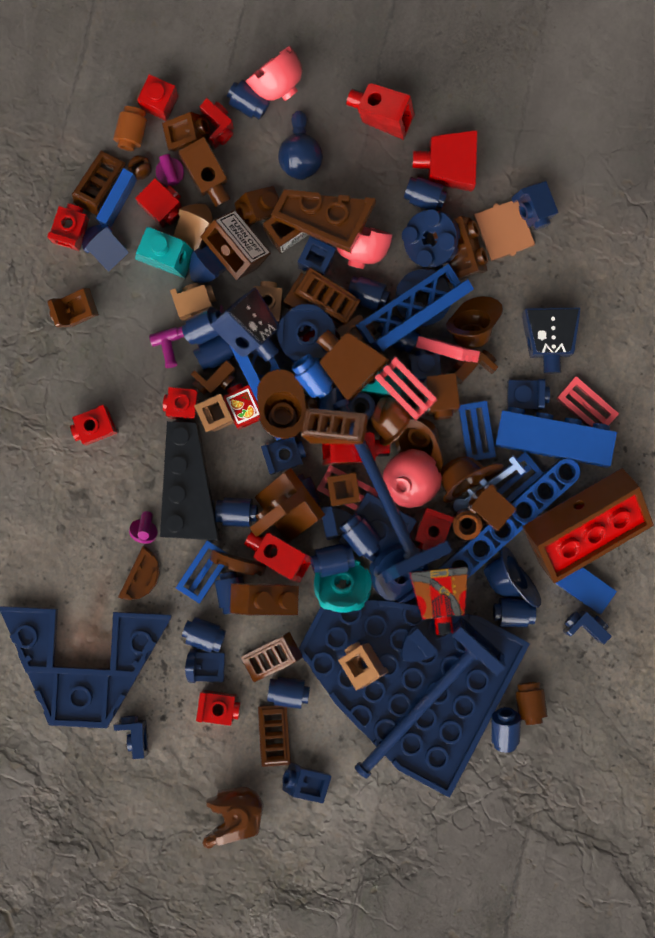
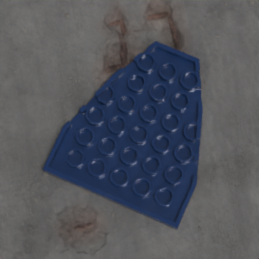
(451, 728)

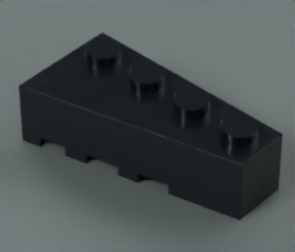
(186, 486)

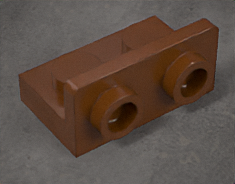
(470, 256)

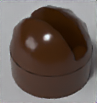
(142, 171)

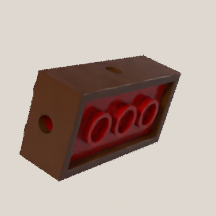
(588, 525)

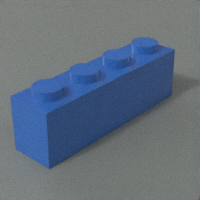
(556, 438)

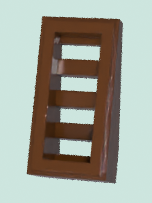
(83, 188)
(348, 307)
(316, 424)
(289, 648)
(266, 760)

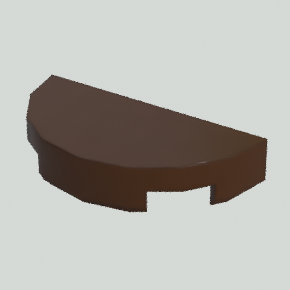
(238, 563)
(142, 576)

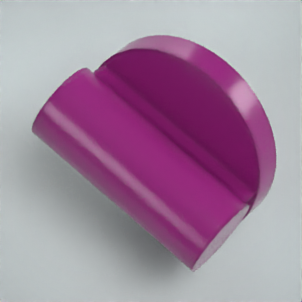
(169, 170)
(143, 529)

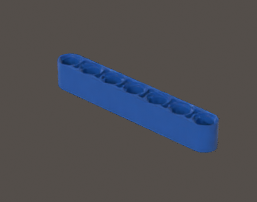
(536, 505)

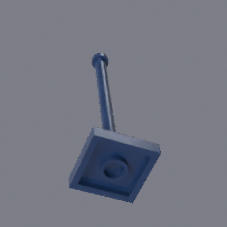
(414, 557)
(476, 648)

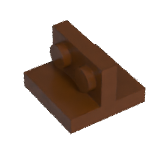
(286, 506)

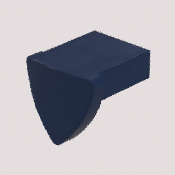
(103, 245)
(205, 265)
(332, 520)
(417, 647)
(205, 666)

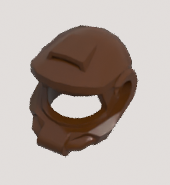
(241, 812)

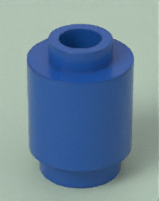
(312, 376)

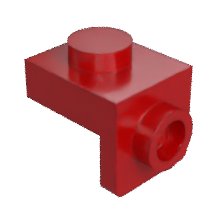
(217, 115)
(180, 403)

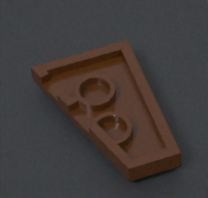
(325, 217)

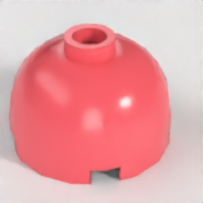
(277, 76)
(369, 248)
(412, 478)

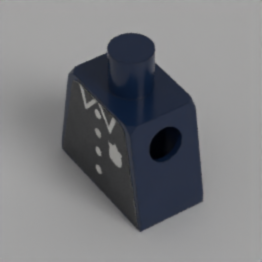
(248, 326)
(551, 334)

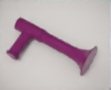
(165, 339)

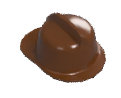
(474, 321)
(281, 404)
(391, 418)
(422, 436)
(464, 474)

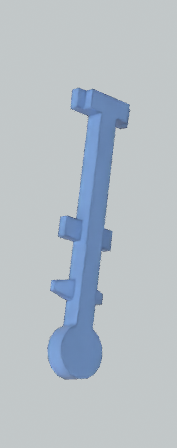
(461, 503)

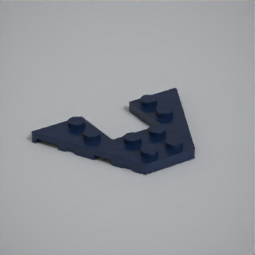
(82, 694)

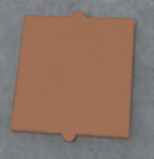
(503, 230)

